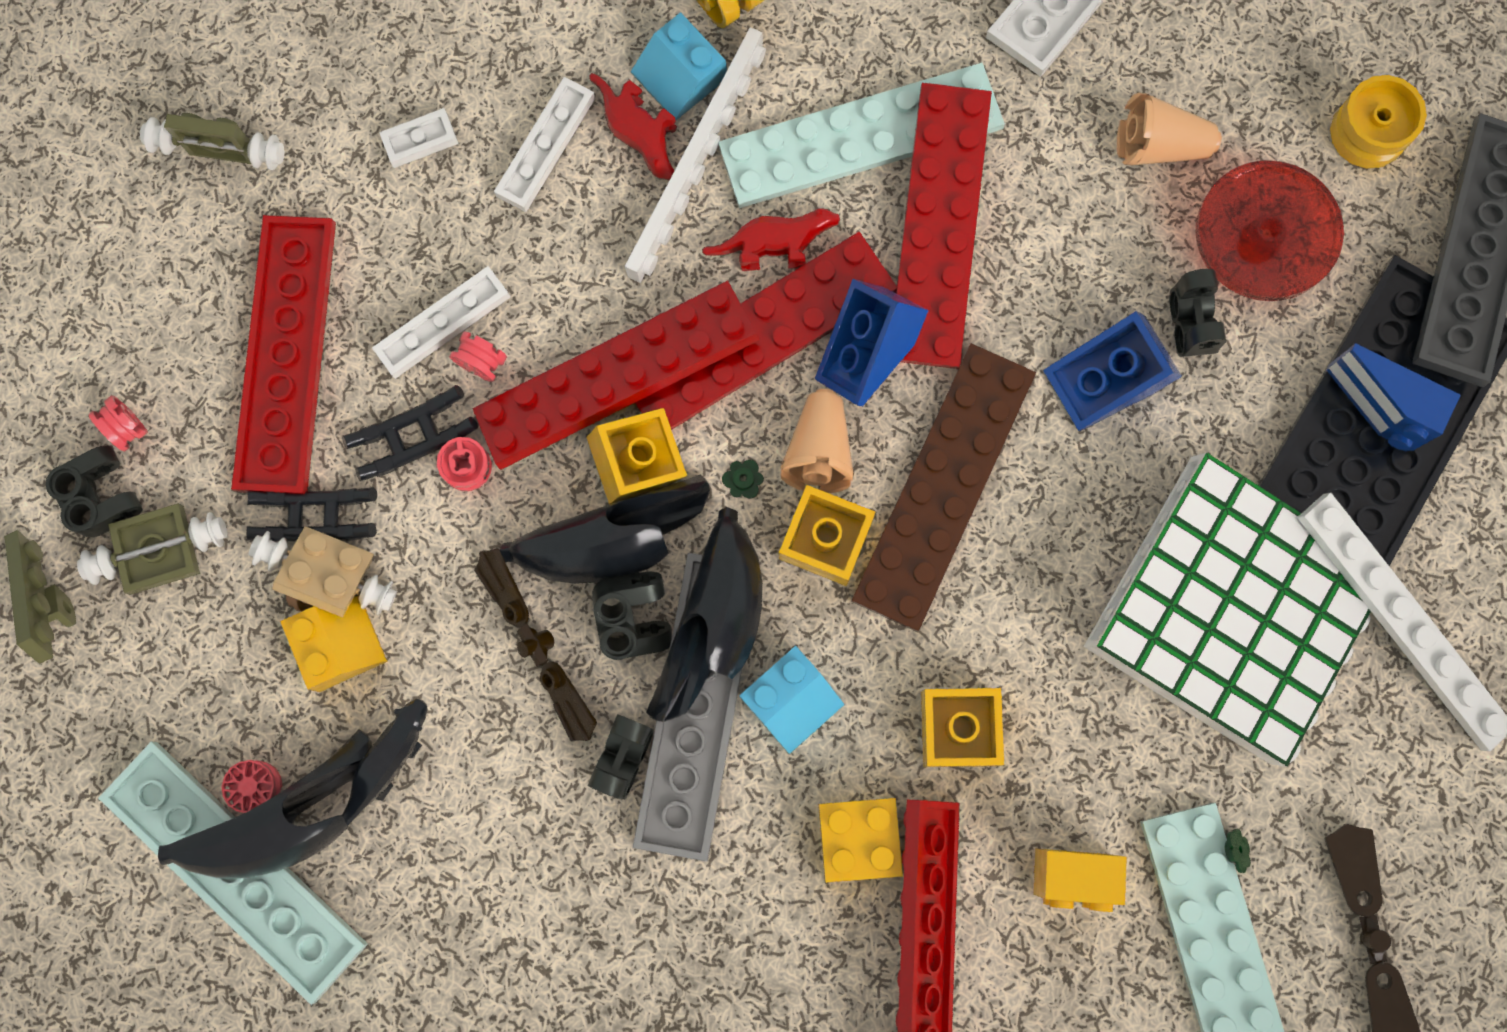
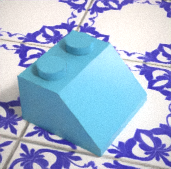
(679, 66)
(792, 699)

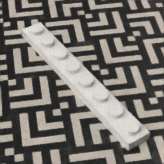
(690, 167)
(1405, 621)

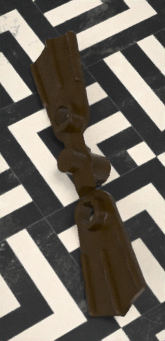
(568, 704)
(1357, 870)

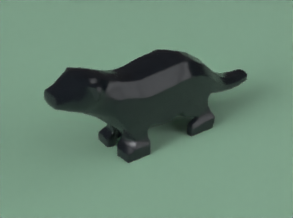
(386, 758)

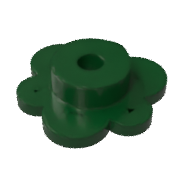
(747, 488)
(1238, 850)

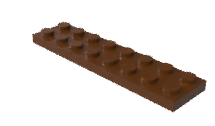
(943, 488)

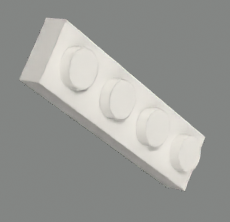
(544, 144)
(441, 322)

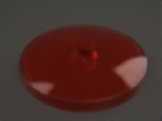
(1269, 230)

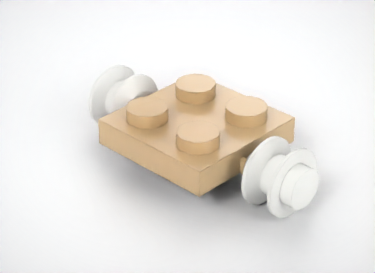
(322, 572)

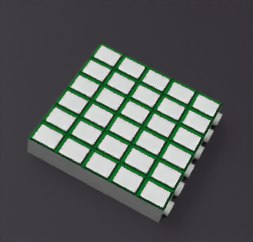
(1233, 612)

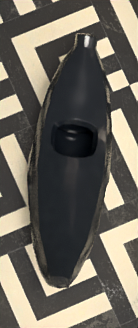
(610, 539)
(717, 620)
(265, 836)

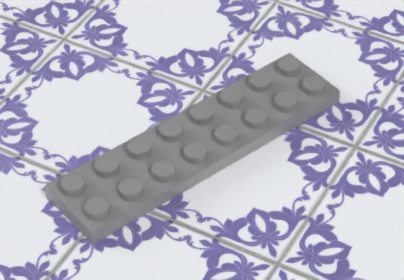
(688, 762)

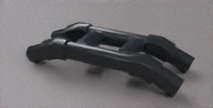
(390, 427)
(295, 504)

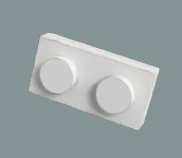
(418, 138)

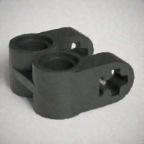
(1193, 312)
(83, 497)
(638, 638)
(621, 757)

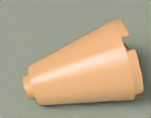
(1164, 133)
(820, 446)

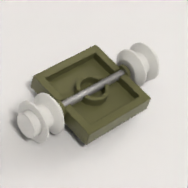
(211, 139)
(152, 549)

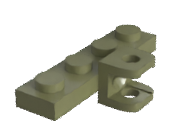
(31, 603)

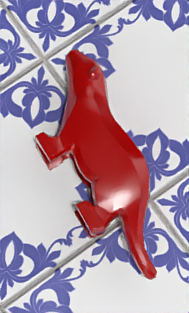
(637, 127)
(775, 238)

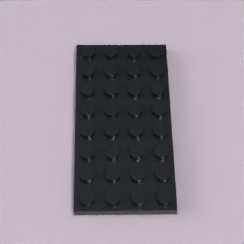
(1341, 453)

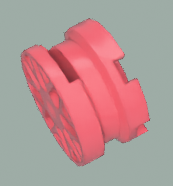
(478, 356)
(118, 423)
(464, 464)
(250, 784)

